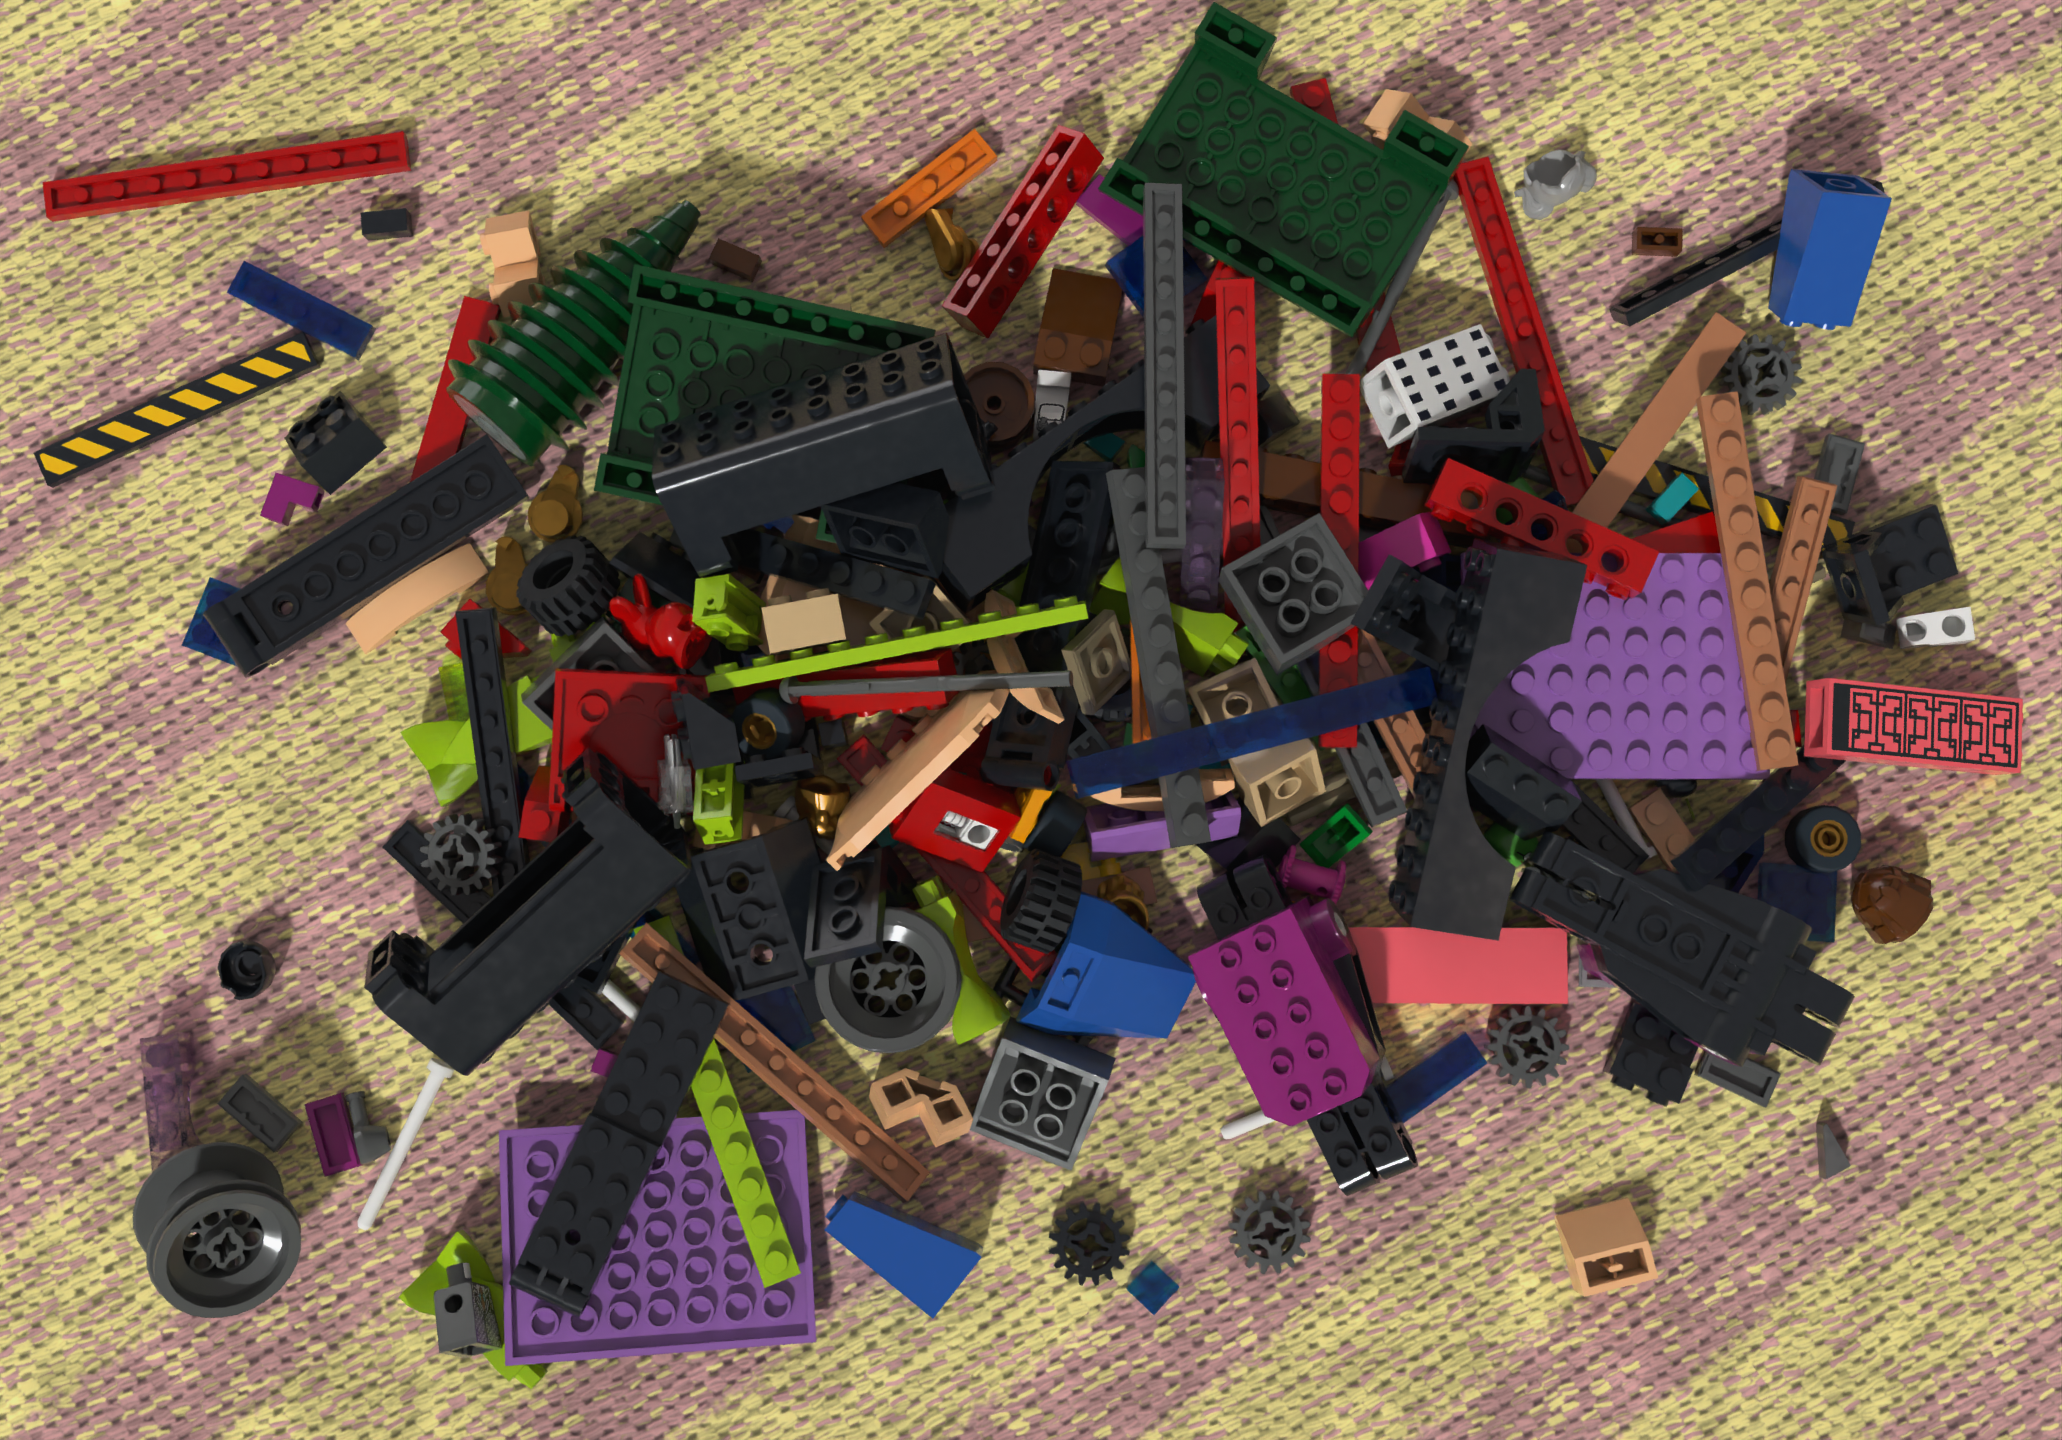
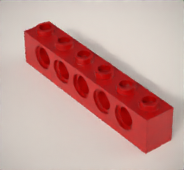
(1023, 231)
(1632, 557)

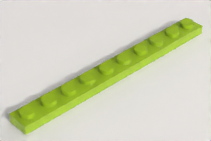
(913, 640)
(738, 1157)

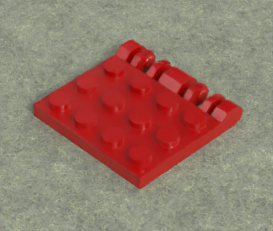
(617, 716)

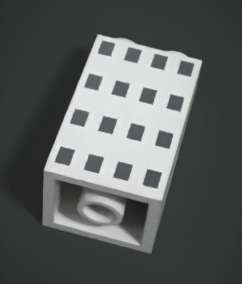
(1433, 384)

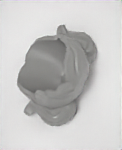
(1554, 181)

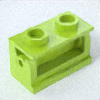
(728, 611)
(718, 804)

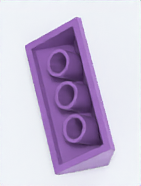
(1125, 832)

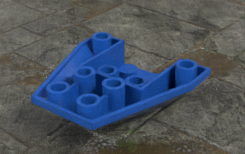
(1109, 979)

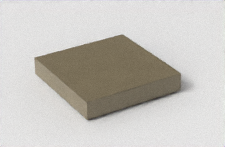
(1098, 661)

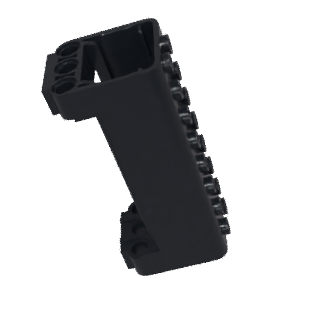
(818, 446)
(538, 925)

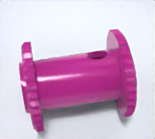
(1312, 877)

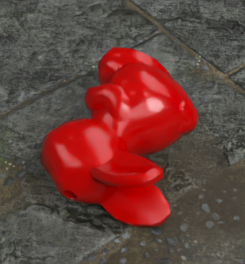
(663, 630)

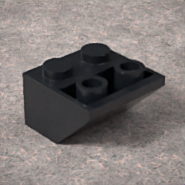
(334, 442)
(708, 728)

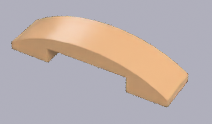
(416, 595)
(1008, 659)
(1148, 797)

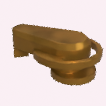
(949, 242)
(557, 508)
(503, 580)

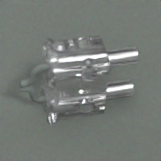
(674, 781)

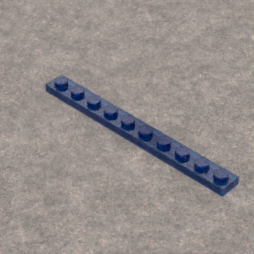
(1251, 732)

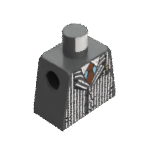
(465, 1315)

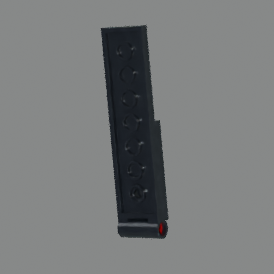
(365, 557)
(1064, 562)
(619, 1144)

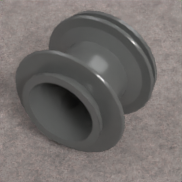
(892, 1028)
(231, 1258)

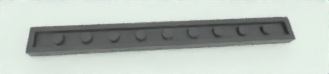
(1164, 366)
(1156, 652)
(1362, 764)

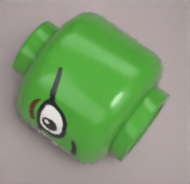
(1510, 845)

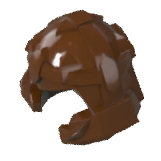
(1891, 903)

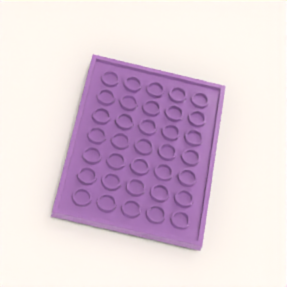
(1639, 685)
(682, 1260)

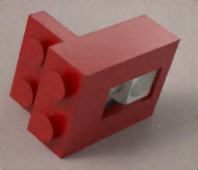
(958, 820)

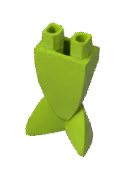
(1201, 638)
(448, 746)
(978, 1005)
(421, 1298)

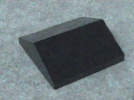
(1251, 842)

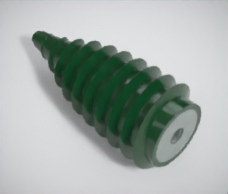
(565, 343)

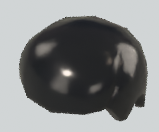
(240, 962)

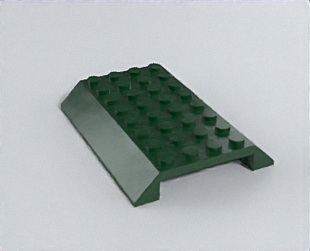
(1281, 184)
(716, 343)

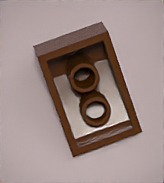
(1078, 326)

